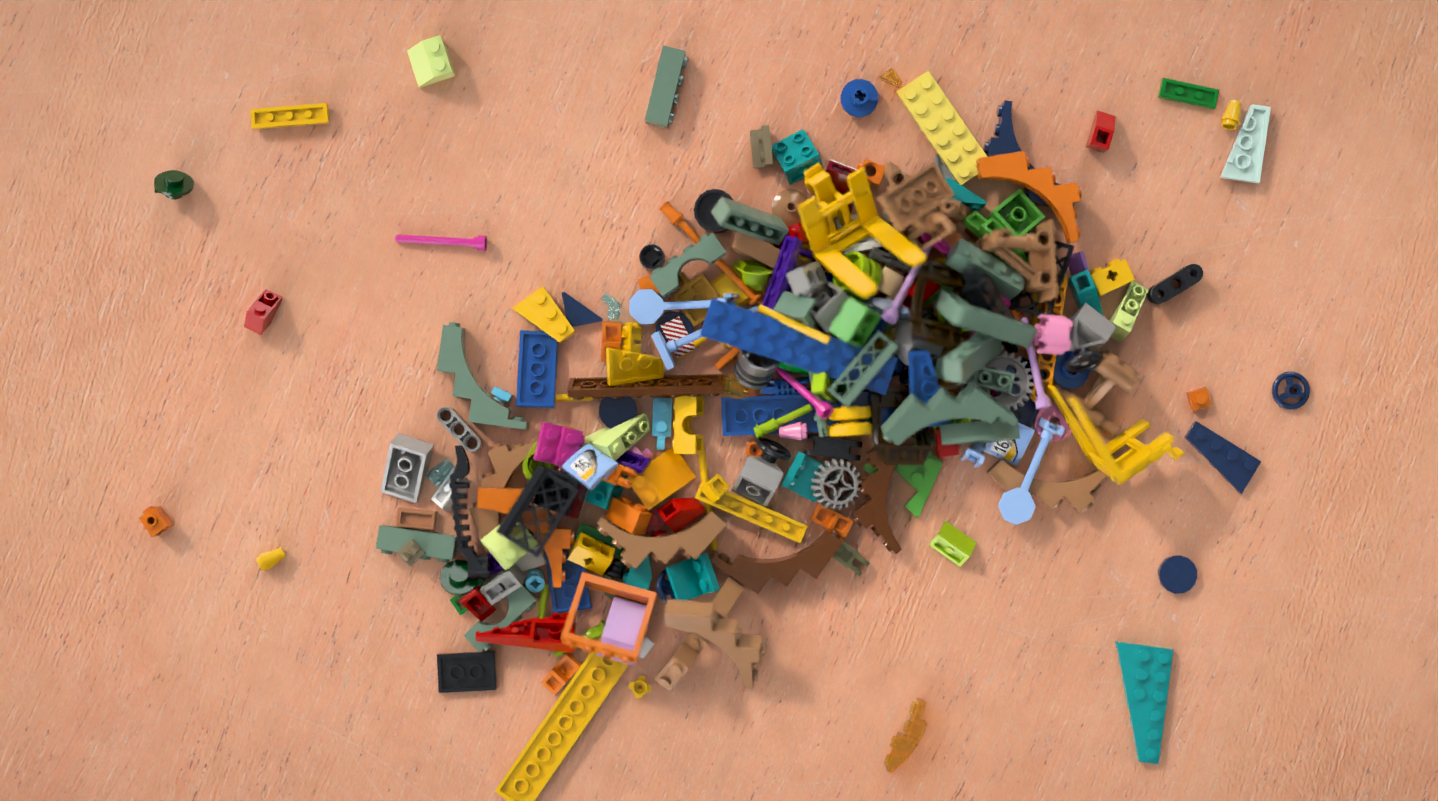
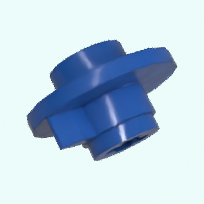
(859, 98)
(1065, 378)

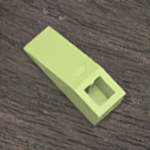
(1127, 310)
(622, 437)

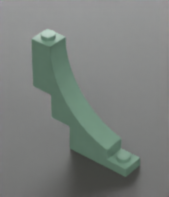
(970, 403)
(483, 407)

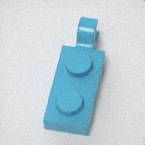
(662, 420)

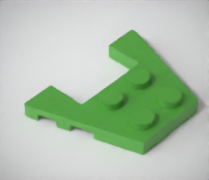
(920, 477)

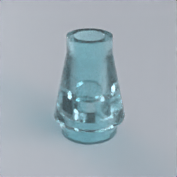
(439, 472)

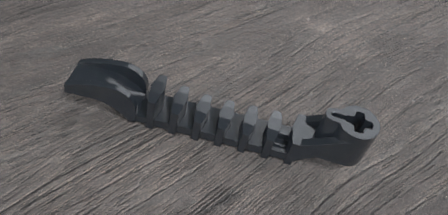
(477, 564)

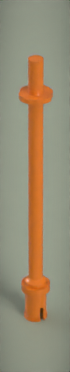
(678, 219)

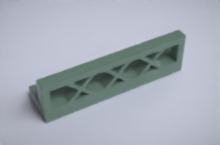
(868, 373)

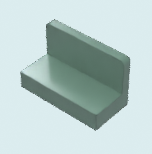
(796, 308)

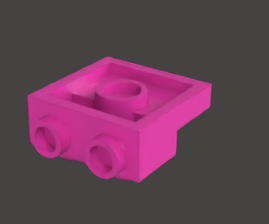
(557, 443)

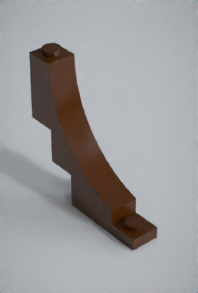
(756, 572)

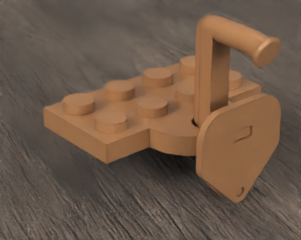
(920, 203)

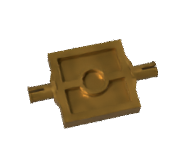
(695, 290)

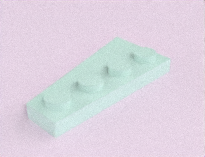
(1248, 149)

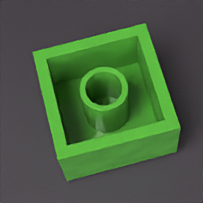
(1018, 214)
(855, 322)

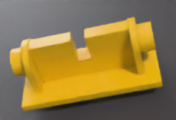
(630, 333)

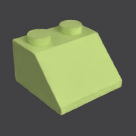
(430, 61)
(503, 549)

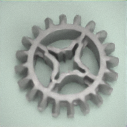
(836, 477)

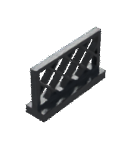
(1016, 300)
(524, 500)

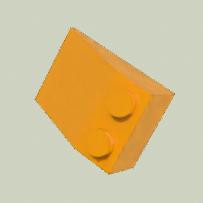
(661, 478)

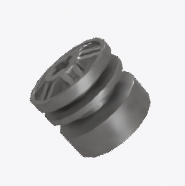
(754, 369)

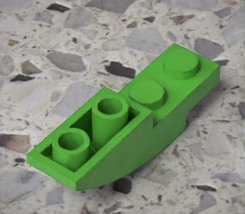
(981, 226)

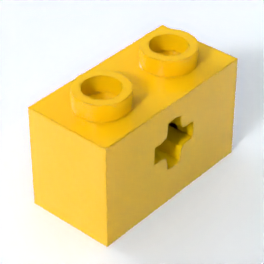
(1120, 271)
(591, 554)

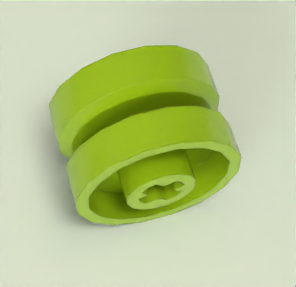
(867, 266)

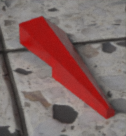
(531, 633)

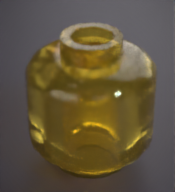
(733, 388)

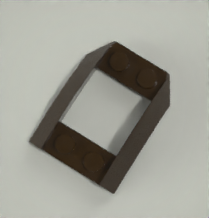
(932, 332)
(897, 454)

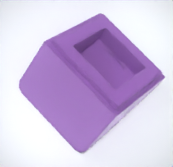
(1078, 263)

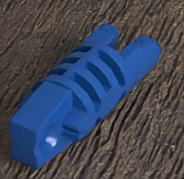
(782, 387)

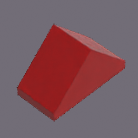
(946, 450)
(478, 604)

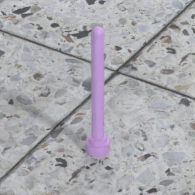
(891, 313)
(1042, 400)

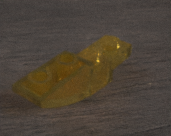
(905, 744)

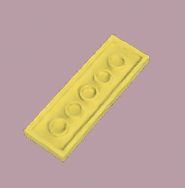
(942, 127)

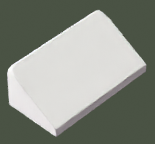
(442, 495)

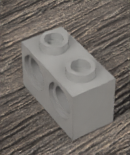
(807, 279)
(502, 583)

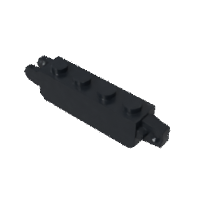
(984, 295)

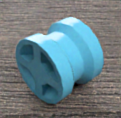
(531, 577)

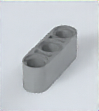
(451, 425)

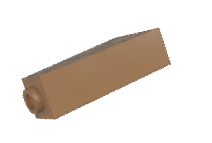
(757, 250)

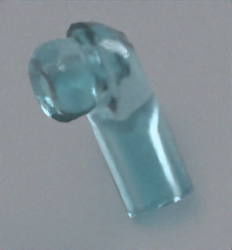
(613, 306)

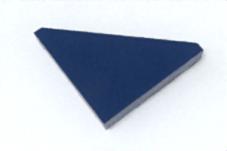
(577, 313)

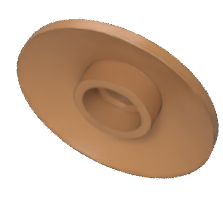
(780, 204)

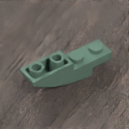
(984, 377)

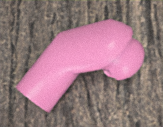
(646, 453)

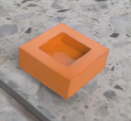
(1199, 398)

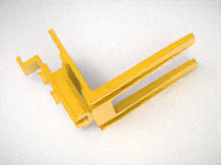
(829, 243)
(1129, 463)

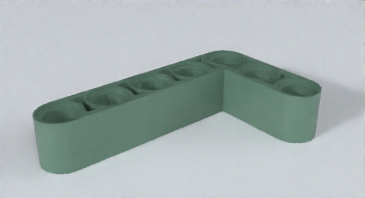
(983, 321)

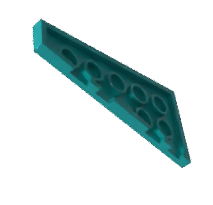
(1146, 688)

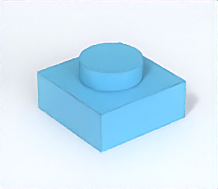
(501, 395)

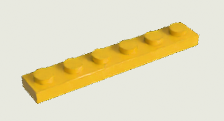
(756, 514)

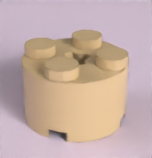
(890, 283)

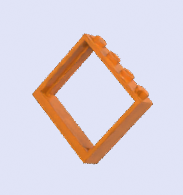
(618, 589)

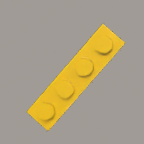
(289, 116)

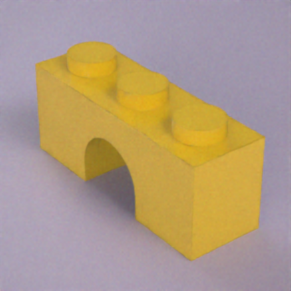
(684, 439)

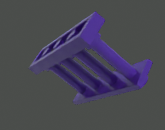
(785, 264)

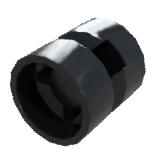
(651, 257)

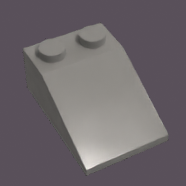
(406, 467)

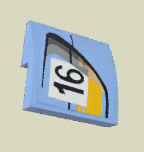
(1011, 449)
(589, 466)

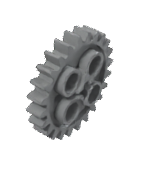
(1009, 399)

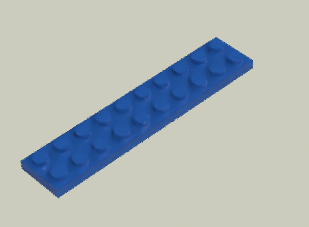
(782, 343)
(742, 415)

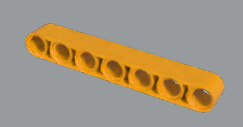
(1048, 366)

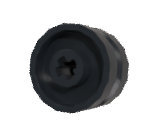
(704, 207)

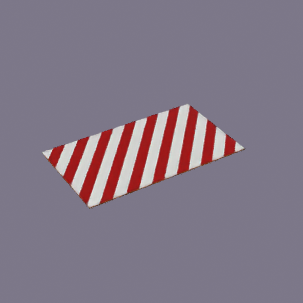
(675, 330)

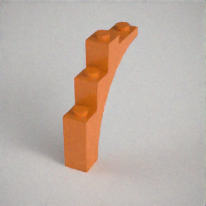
(1041, 181)
(502, 501)

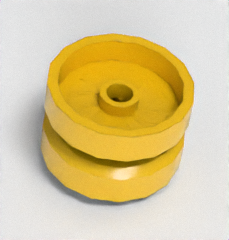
(850, 421)

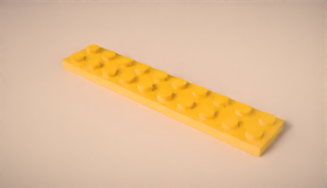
(560, 728)

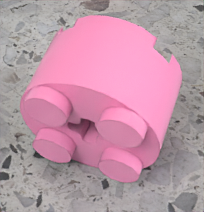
(1053, 334)

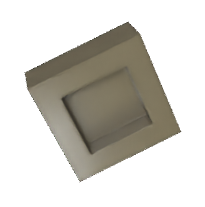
(411, 552)

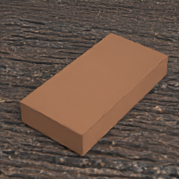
(416, 519)

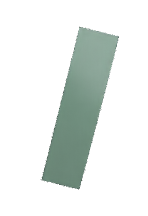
(978, 432)

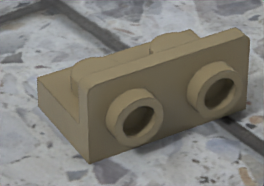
(761, 147)

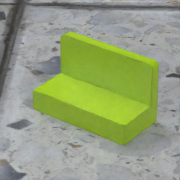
(953, 544)

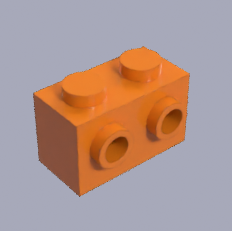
(628, 515)

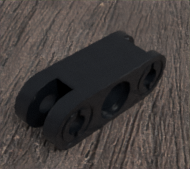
(1184, 280)
(833, 448)

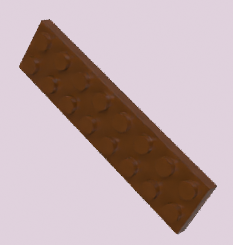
(669, 385)

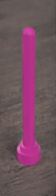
(479, 242)
(823, 408)

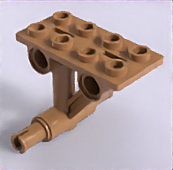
(952, 207)
(1039, 246)
(1112, 373)

